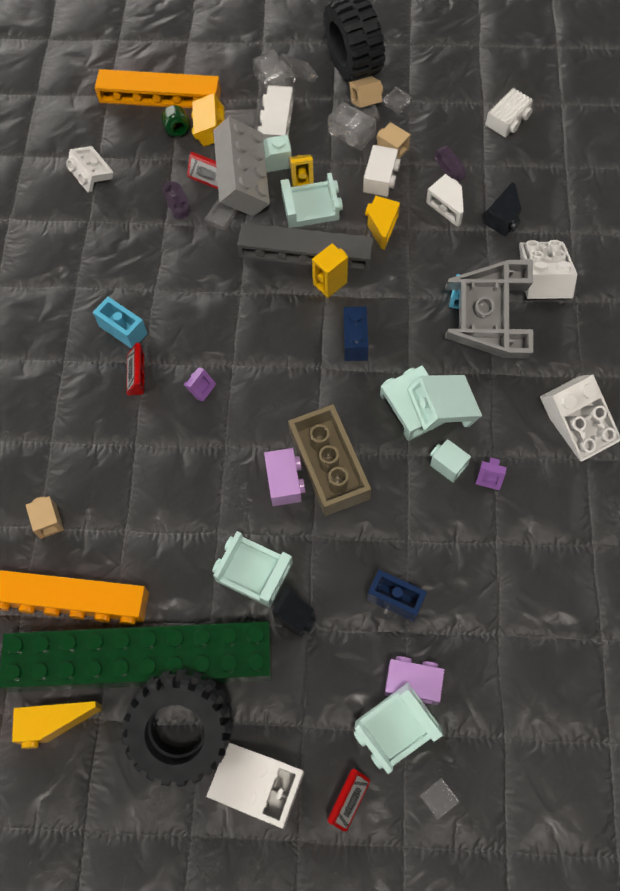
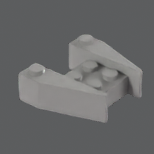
(486, 309)

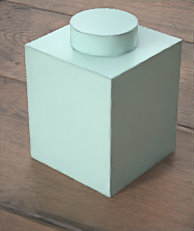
(449, 460)

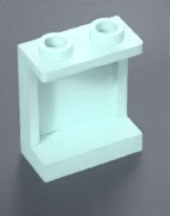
(311, 202)
(400, 400)
(444, 400)
(252, 569)
(396, 727)

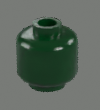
(175, 121)

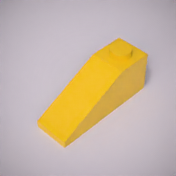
(47, 722)

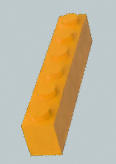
(154, 88)
(73, 597)

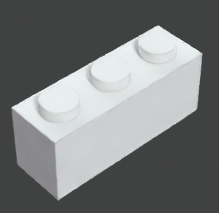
(277, 111)

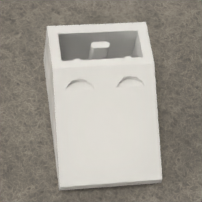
(552, 269)
(581, 416)
(256, 785)

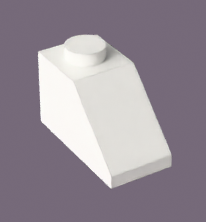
(447, 199)

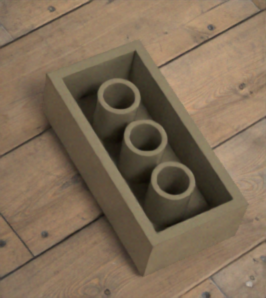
(329, 460)

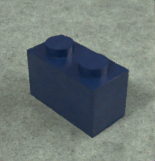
(355, 333)
(396, 595)

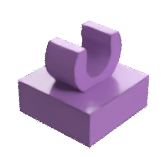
(200, 384)
(491, 474)

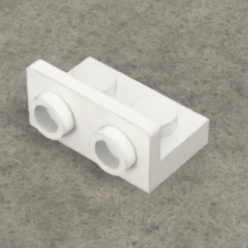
(88, 167)

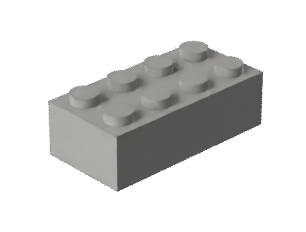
(241, 167)

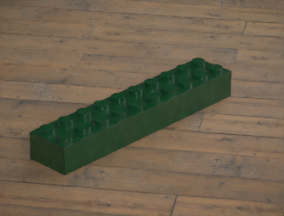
(134, 656)

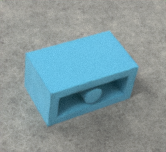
(120, 322)

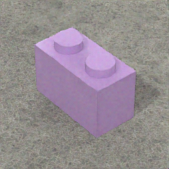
(283, 476)
(423, 678)

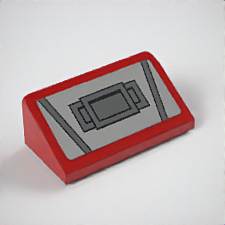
(202, 170)
(135, 370)
(348, 800)

